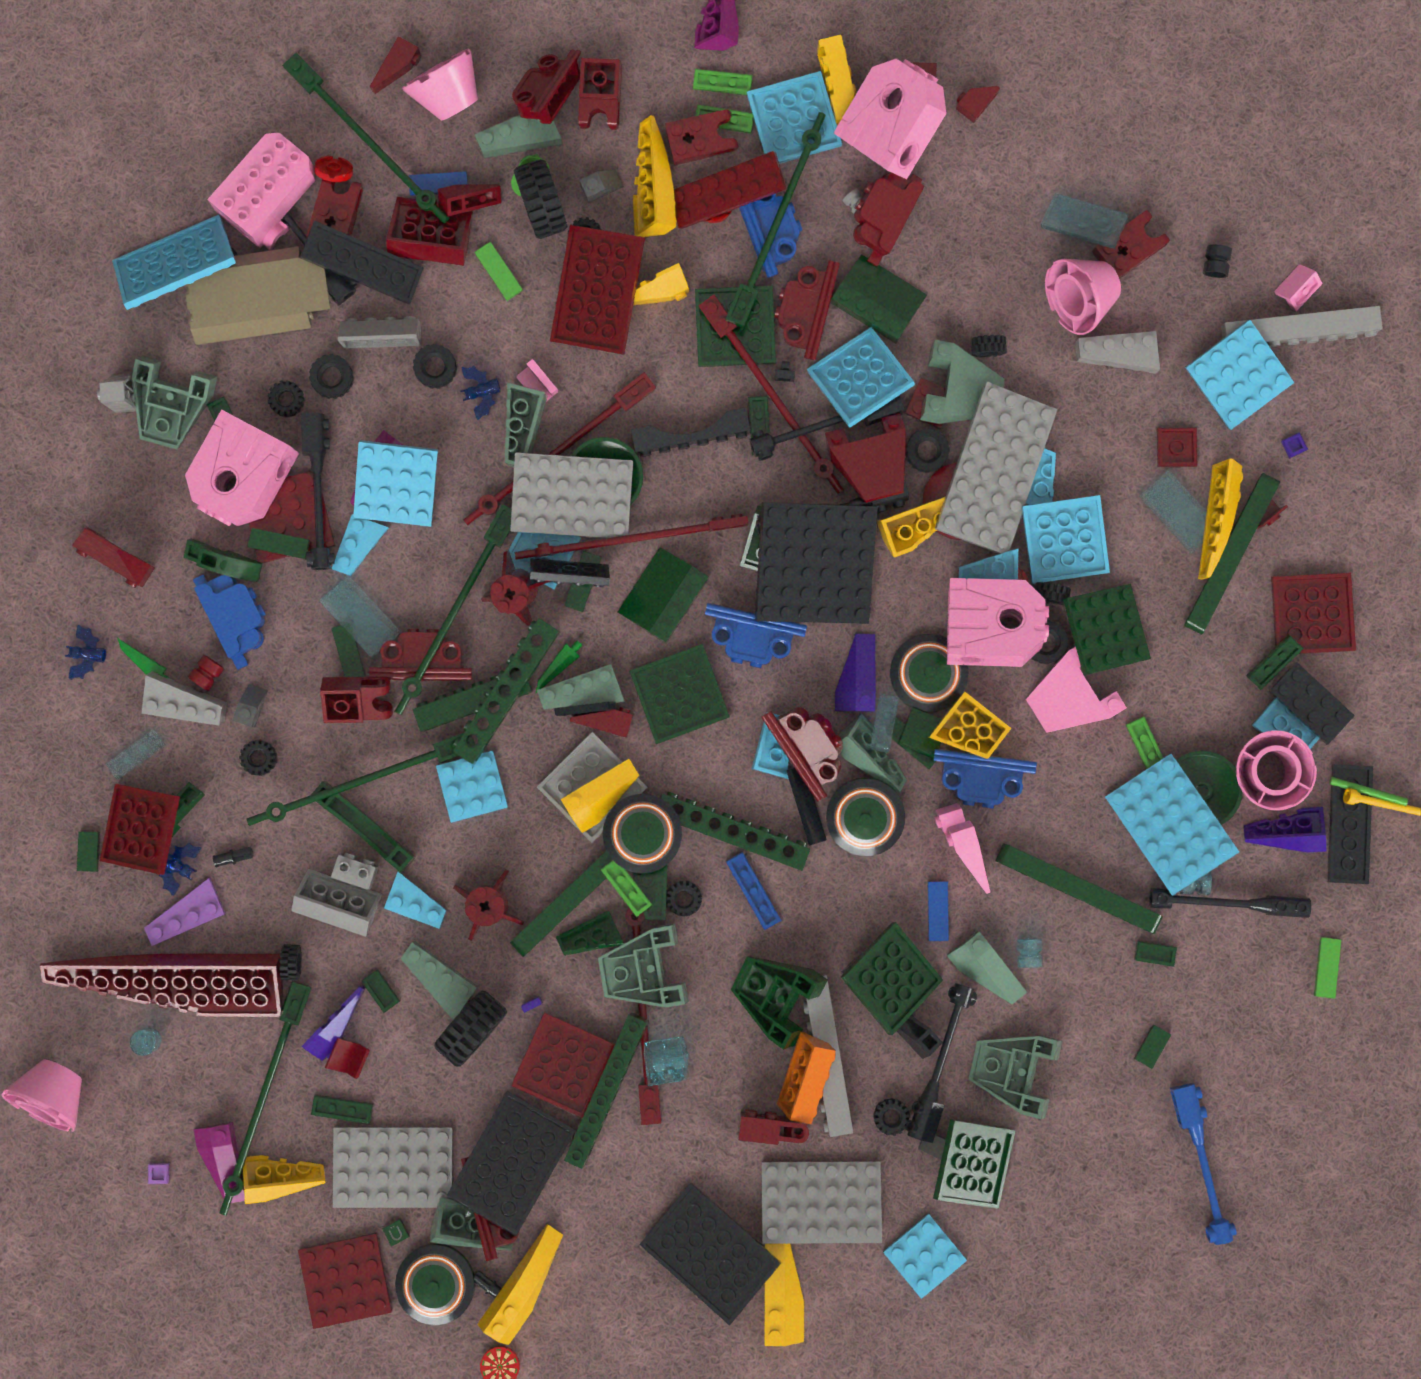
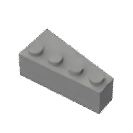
(1125, 351)
(173, 700)

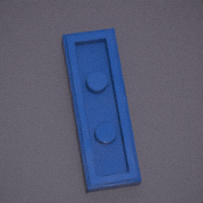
(438, 180)
(938, 911)

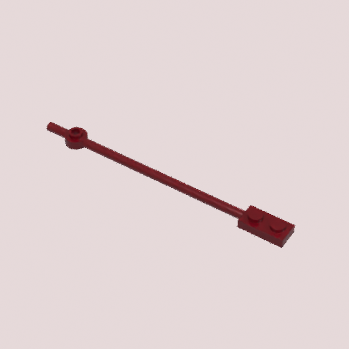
(716, 316)
(625, 398)
(716, 524)
(648, 1095)

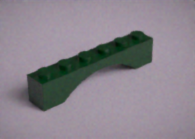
(366, 828)

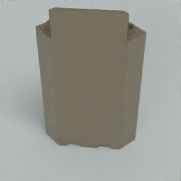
(257, 297)

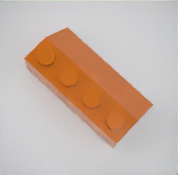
(806, 1078)

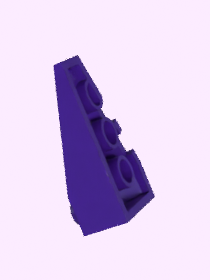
(858, 679)
(1295, 832)
(324, 1039)

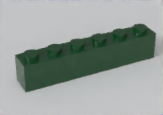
(460, 704)

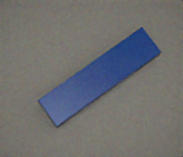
(753, 891)

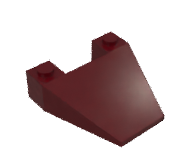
(872, 464)
(129, 566)

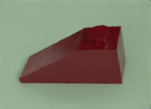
(396, 64)
(468, 197)
(610, 721)

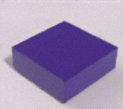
(1294, 445)
(531, 1004)

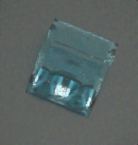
(666, 1061)

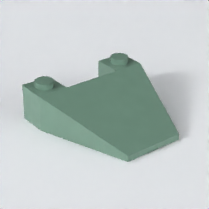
(963, 384)
(166, 409)
(637, 973)
(1008, 1070)

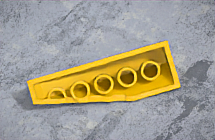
(655, 193)
(1220, 514)
(521, 1290)
(783, 1301)

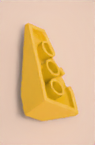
(910, 528)

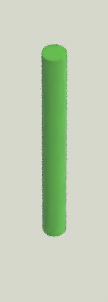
(1369, 791)

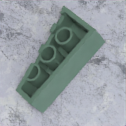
(517, 136)
(523, 420)
(584, 689)
(441, 980)

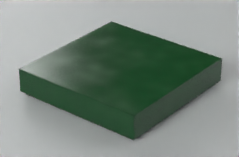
(917, 732)

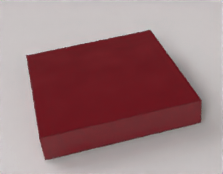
(1177, 447)

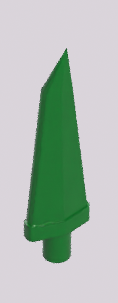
(141, 660)
(560, 663)

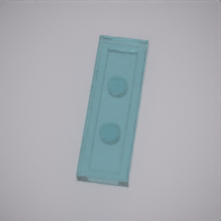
(884, 723)
(136, 754)

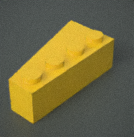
(836, 74)

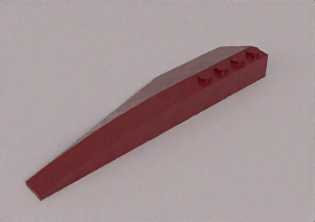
(185, 981)

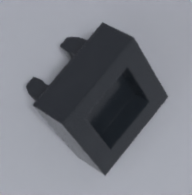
(784, 374)

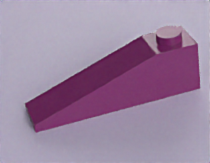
(719, 26)
(220, 1153)

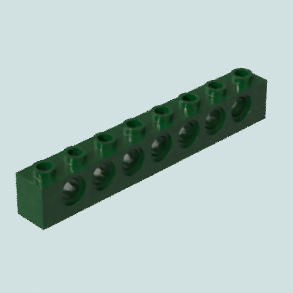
(461, 745)
(800, 848)
(606, 1090)

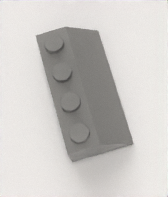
(380, 333)
(336, 902)

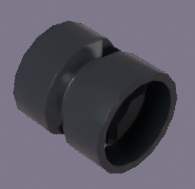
(1217, 261)

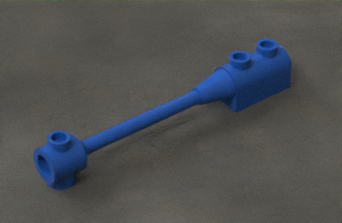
(1191, 1116)

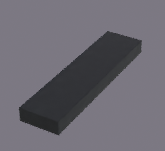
(807, 808)

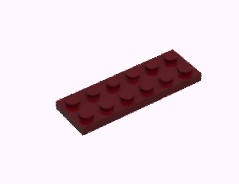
(728, 190)

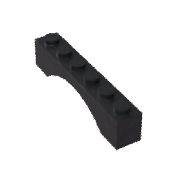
(731, 424)
(915, 1033)

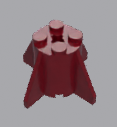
(513, 590)
(497, 901)

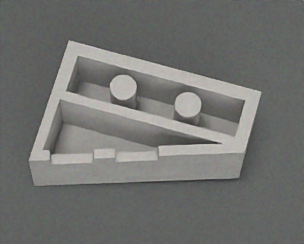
(117, 393)

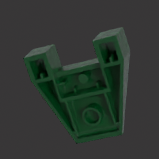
(770, 992)

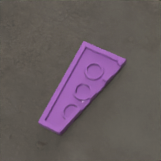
(191, 911)

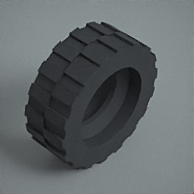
(427, 353)
(320, 366)
(940, 443)
(1060, 646)

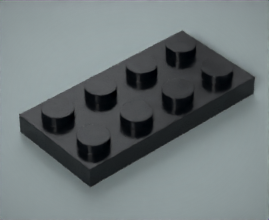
(568, 571)
(1311, 703)

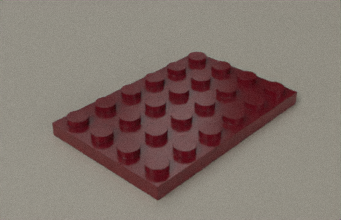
(597, 289)

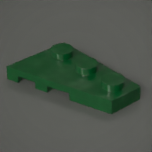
(591, 935)

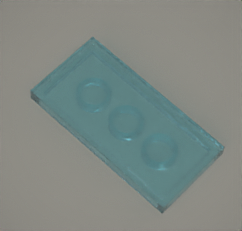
(1084, 221)
(1177, 510)
(359, 616)

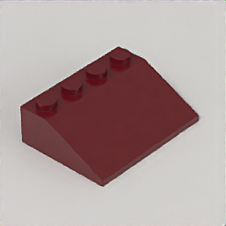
(425, 237)

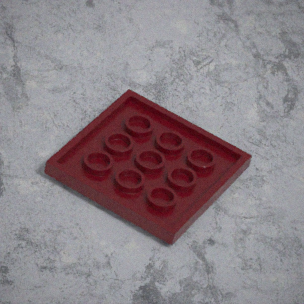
(293, 515)
(1315, 611)
(139, 829)
(563, 1065)
(345, 1280)

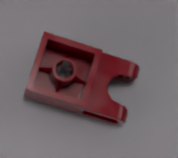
(601, 97)
(704, 134)
(337, 207)
(1134, 244)
(354, 699)
(769, 1128)

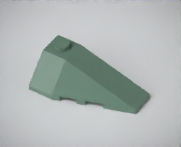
(856, 745)
(982, 964)
(456, 1226)

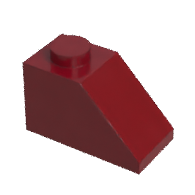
(976, 101)

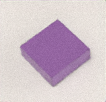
(158, 1173)

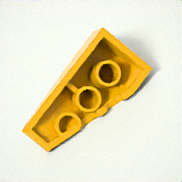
(667, 286)
(595, 799)
(273, 1179)

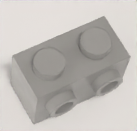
(354, 871)

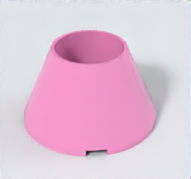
(446, 86)
(1081, 292)
(1298, 765)
(48, 1094)

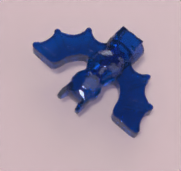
(483, 389)
(89, 653)
(175, 864)

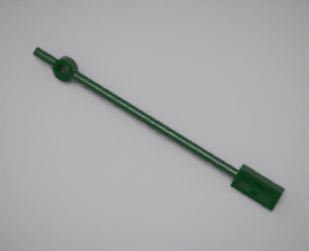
(311, 82)
(746, 294)
(496, 536)
(442, 750)
(290, 1014)

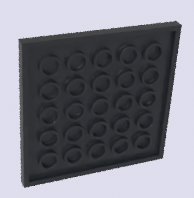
(815, 563)

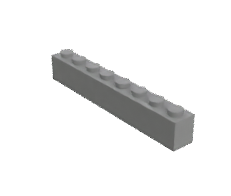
(1315, 326)
(834, 1092)

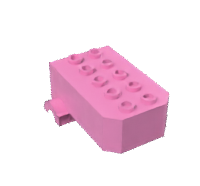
(264, 189)

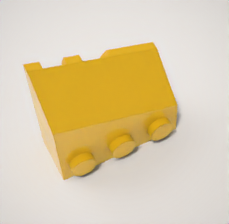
(971, 728)

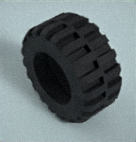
(540, 198)
(470, 1028)

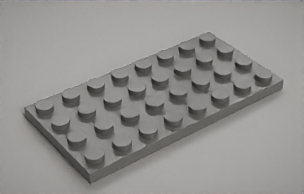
(996, 468)

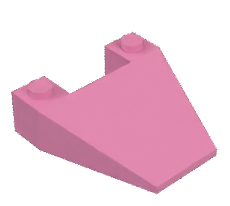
(1068, 700)
(963, 839)

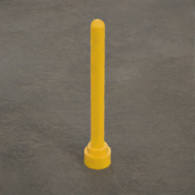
(1352, 796)

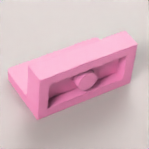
(1299, 286)
(535, 379)

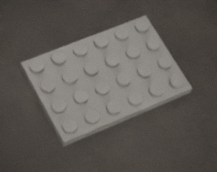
(571, 495)
(391, 1166)
(821, 1202)

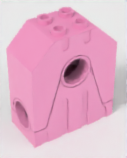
(894, 115)
(241, 453)
(975, 625)

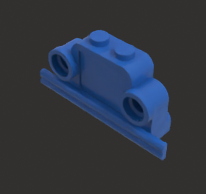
(758, 220)
(232, 614)
(752, 639)
(981, 778)

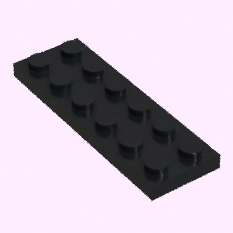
(361, 262)
(1349, 829)

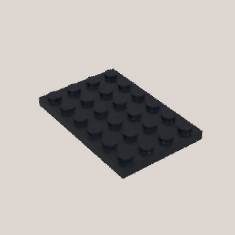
(511, 1163)
(710, 1253)

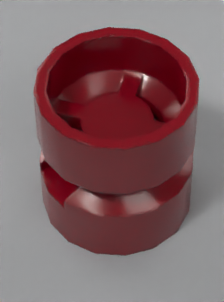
(206, 672)

